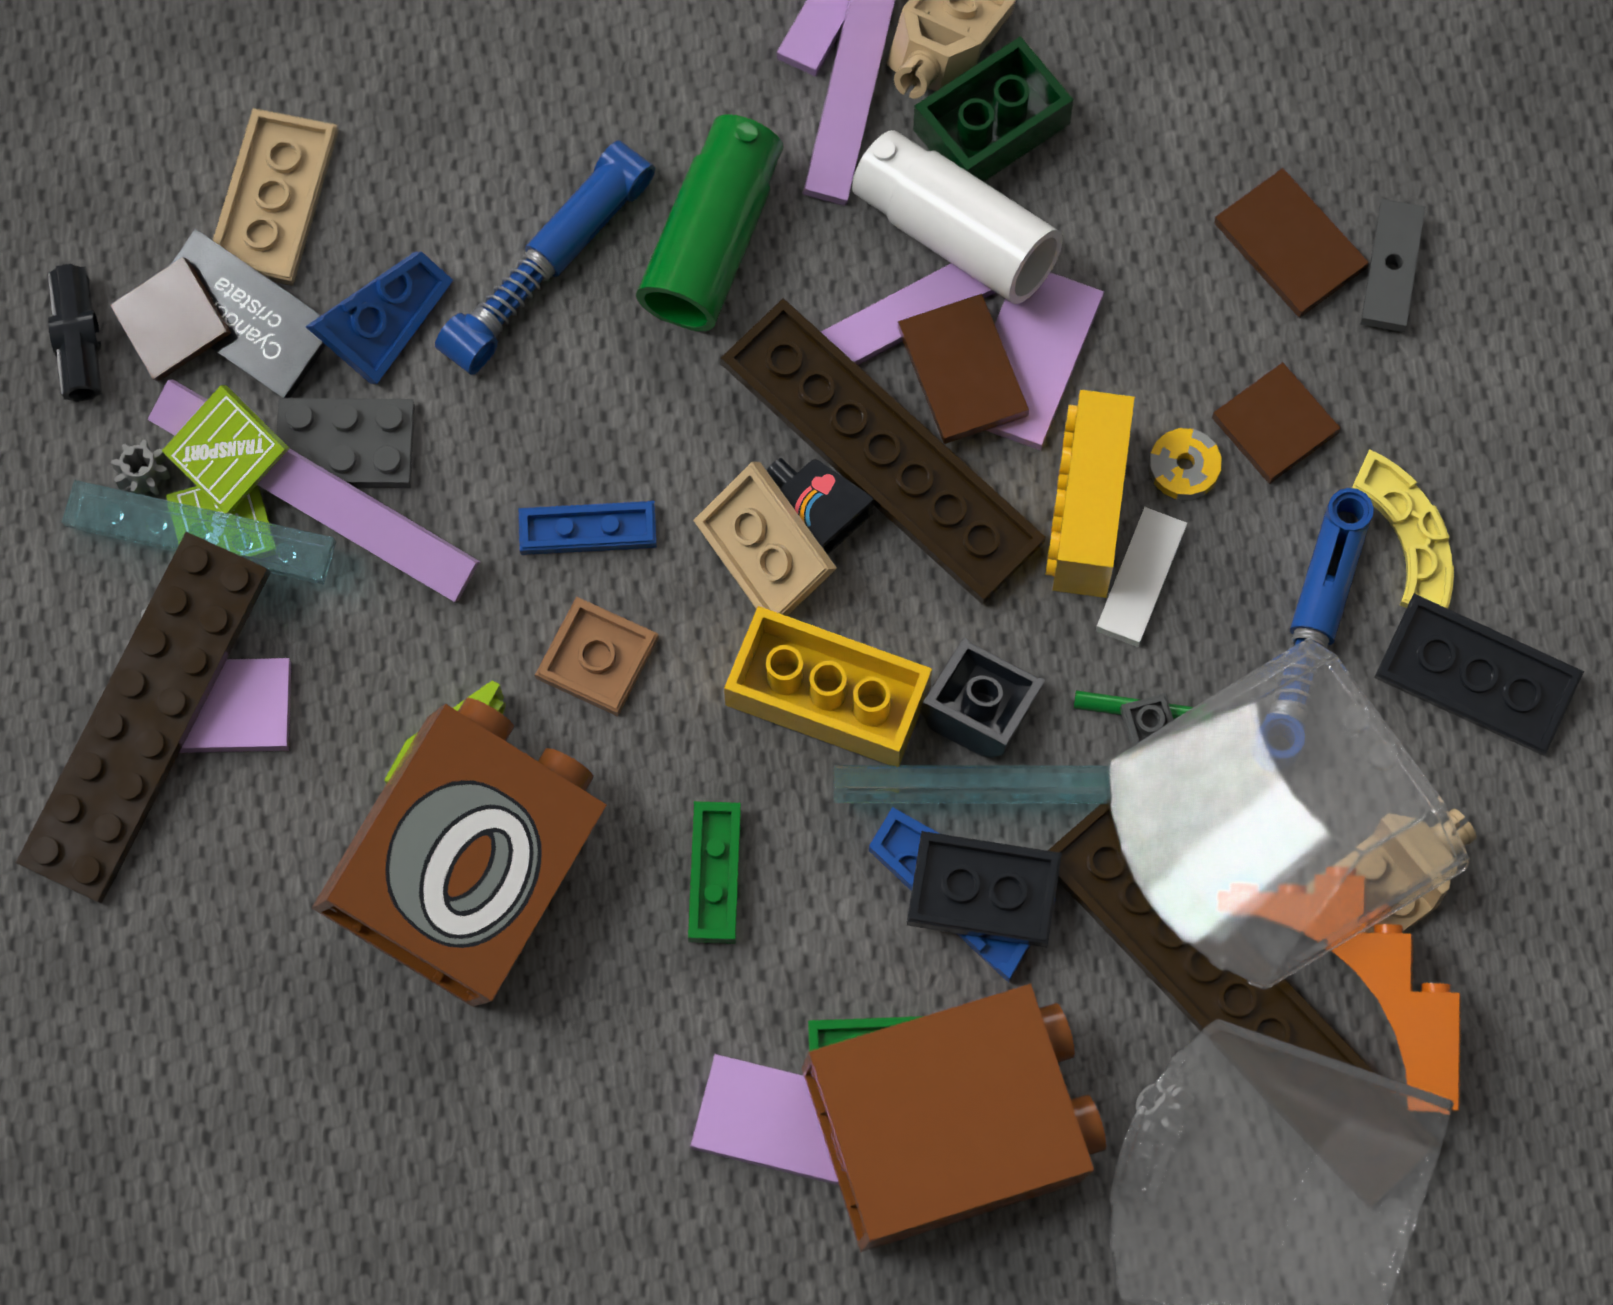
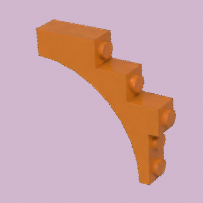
(1423, 1021)

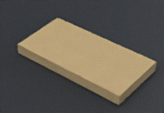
(275, 192)

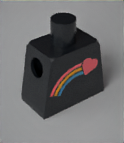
(823, 500)

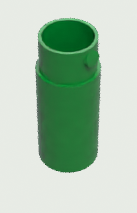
(711, 224)

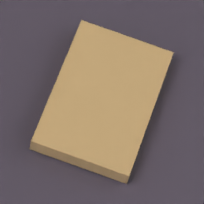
(764, 542)

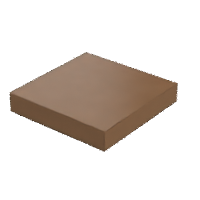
(597, 656)

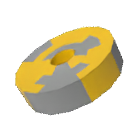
(1189, 445)

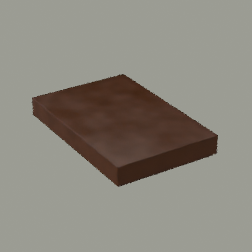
(1291, 242)
(963, 368)

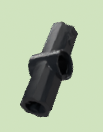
(73, 333)

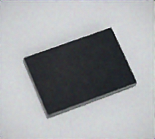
(984, 889)

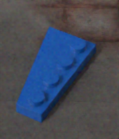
(897, 849)

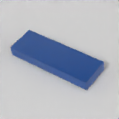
(587, 528)

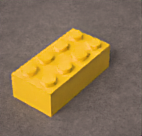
(1089, 493)
(827, 686)

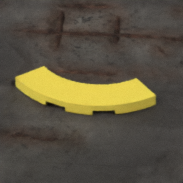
(1416, 525)

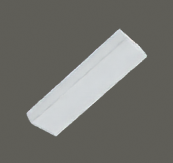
(1141, 577)

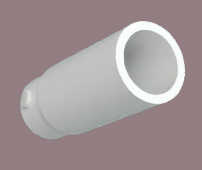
(958, 216)

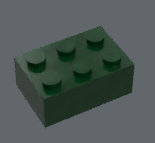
(994, 111)

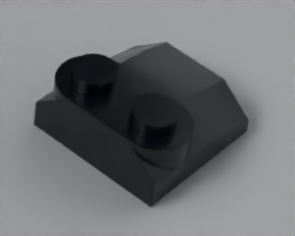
(980, 700)

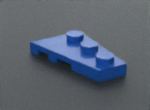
(382, 316)

